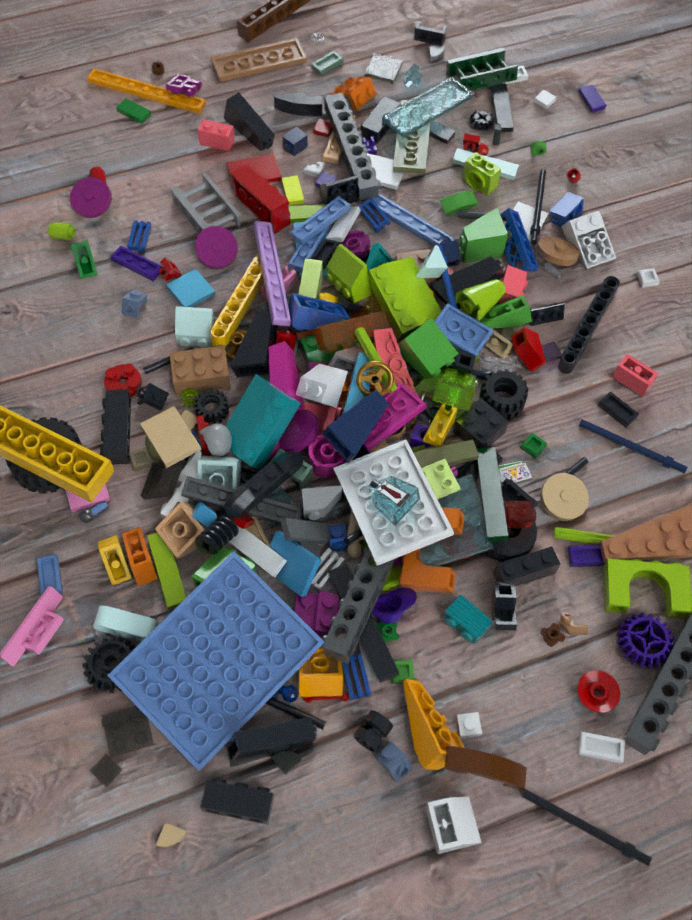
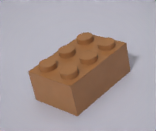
(200, 369)

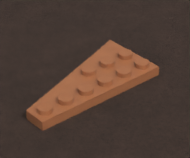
(658, 539)

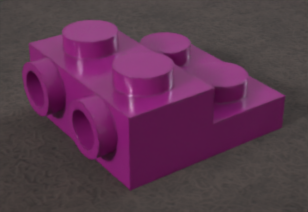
(317, 610)

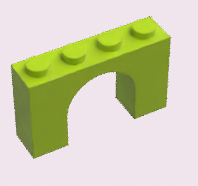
(672, 578)

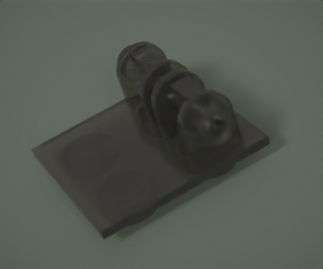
(126, 731)

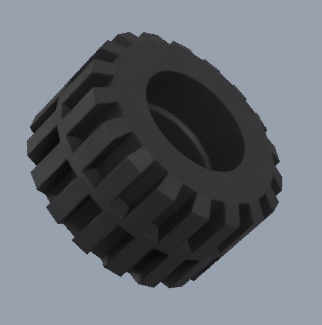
(508, 383)

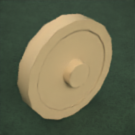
(564, 497)

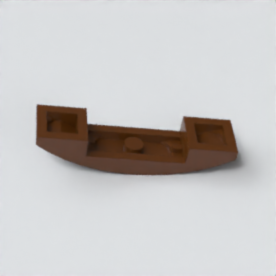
(486, 765)

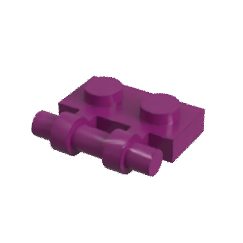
(183, 83)

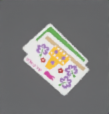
(516, 471)

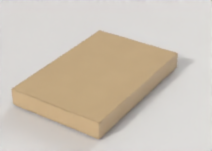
(170, 436)

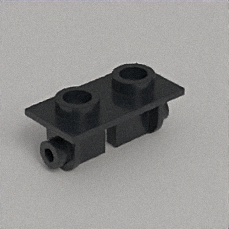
(547, 314)
(513, 492)

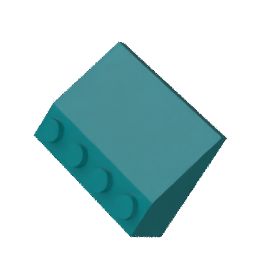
(260, 421)

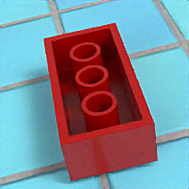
(261, 197)

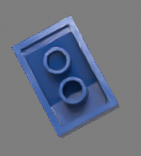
(311, 312)

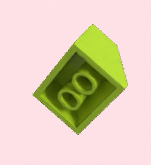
(349, 274)

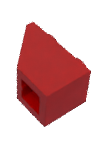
(528, 348)

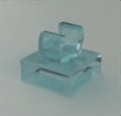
(413, 75)

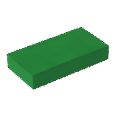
(133, 110)

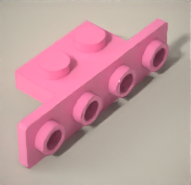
(35, 629)

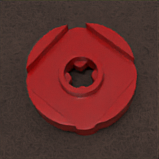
(120, 372)

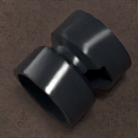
(373, 730)

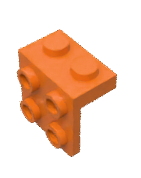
(358, 90)

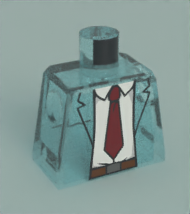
(394, 497)

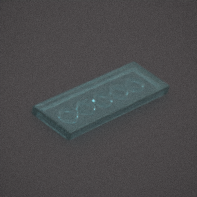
(427, 107)

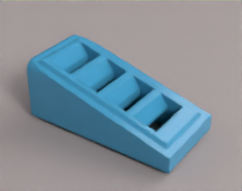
(203, 514)

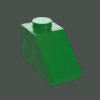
(84, 259)

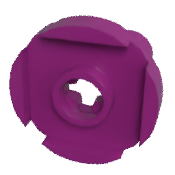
(361, 241)

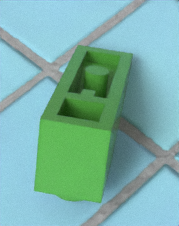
(508, 314)

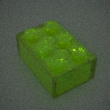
(455, 389)

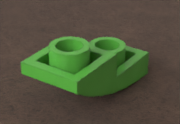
(458, 201)

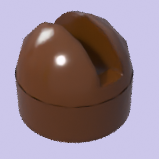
(155, 65)

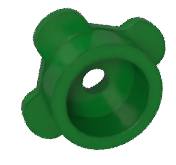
(388, 637)

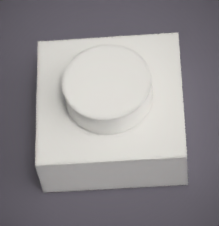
(469, 725)

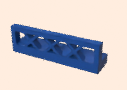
(521, 242)

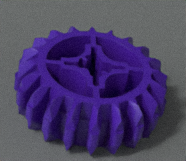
(659, 641)

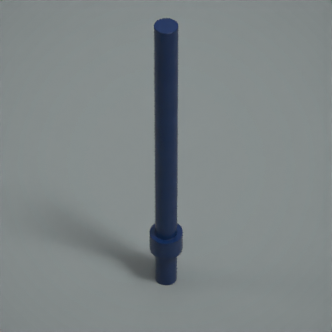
(666, 461)

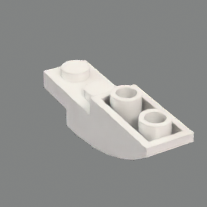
(191, 470)

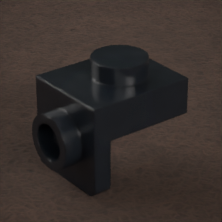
(152, 396)

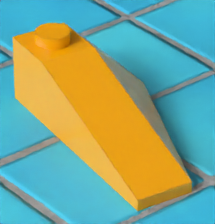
(428, 727)

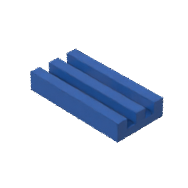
(380, 224)
(141, 225)
(352, 696)

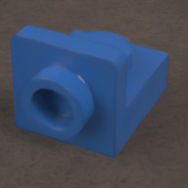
(338, 534)

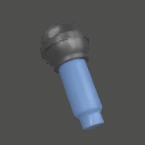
(87, 515)

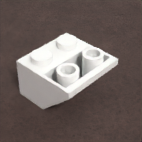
(452, 824)

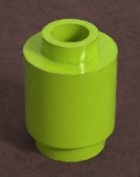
(61, 231)

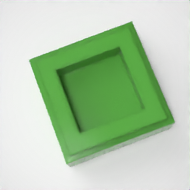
(405, 671)

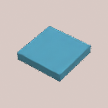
(190, 289)

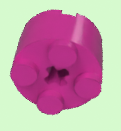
(324, 458)

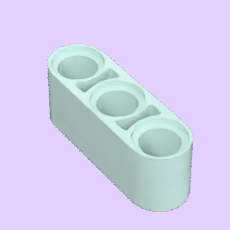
(123, 623)

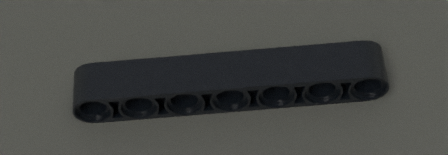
(588, 325)

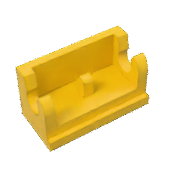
(440, 426)

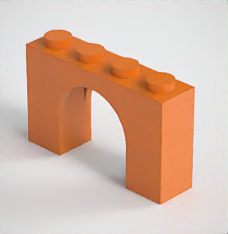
(431, 578)

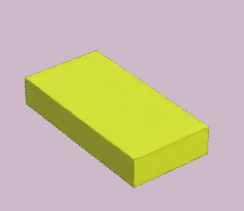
(293, 190)

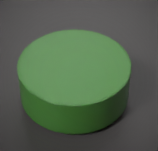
(538, 148)

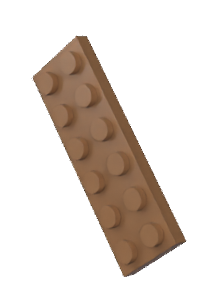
(258, 60)

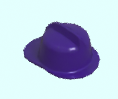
(391, 605)

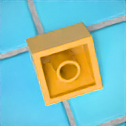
(320, 676)

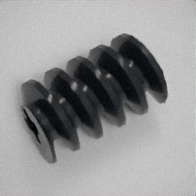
(217, 535)

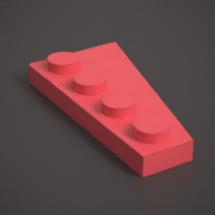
(389, 351)

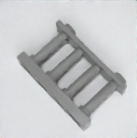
(197, 219)

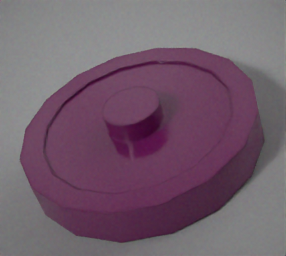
(90, 197)
(216, 247)
(300, 431)

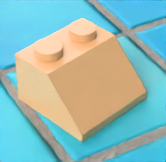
(180, 529)

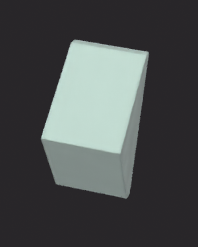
(433, 264)

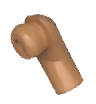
(570, 627)

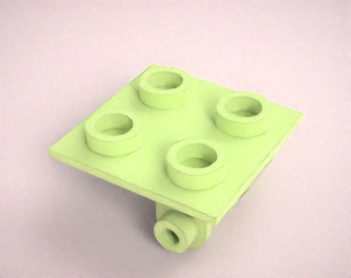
(441, 478)

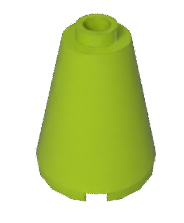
(480, 298)

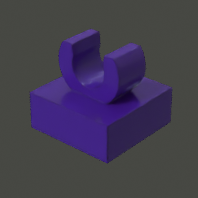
(370, 145)

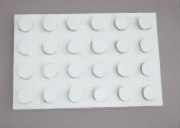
(418, 528)

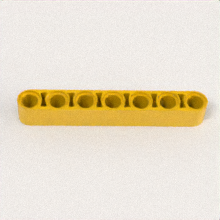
(238, 304)

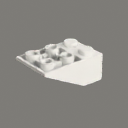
(590, 238)

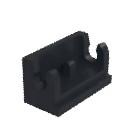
(429, 35)

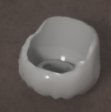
(217, 439)

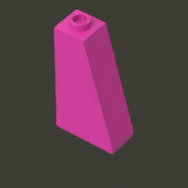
(284, 370)

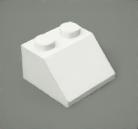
(322, 385)

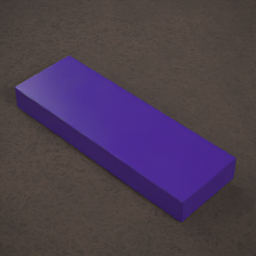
(136, 263)

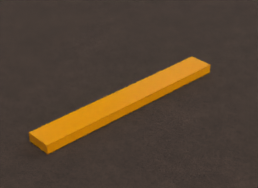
(146, 91)

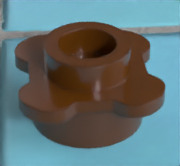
(550, 640)

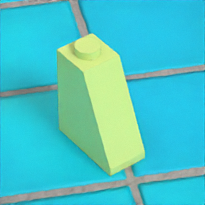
(311, 278)

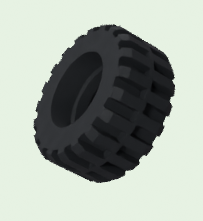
(32, 481)

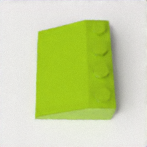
(403, 296)

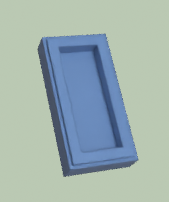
(49, 573)

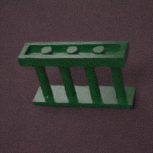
(480, 61)

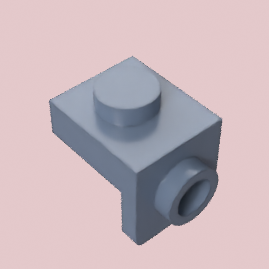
(132, 302)
(394, 761)

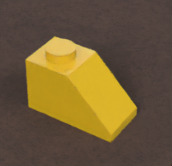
(114, 560)

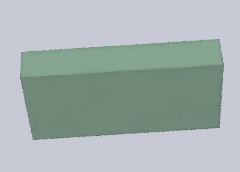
(327, 63)

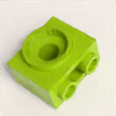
(481, 174)

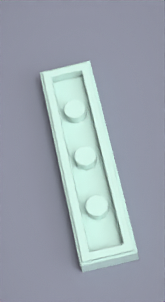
(508, 169)

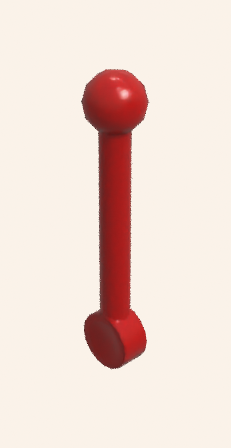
(344, 697)

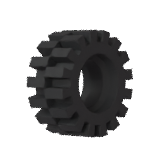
(211, 397)

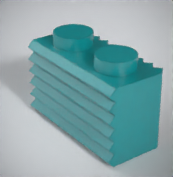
(467, 619)

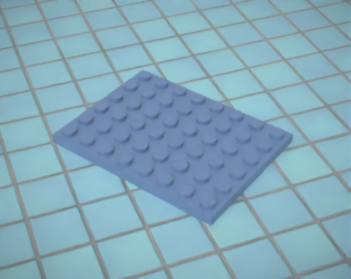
(216, 660)

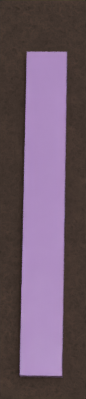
(272, 274)

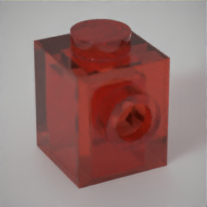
(519, 514)

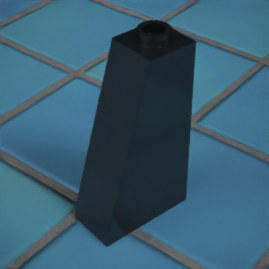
(248, 122)
(470, 276)
(253, 351)
(270, 739)

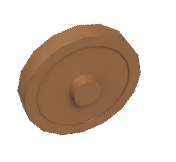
(558, 251)

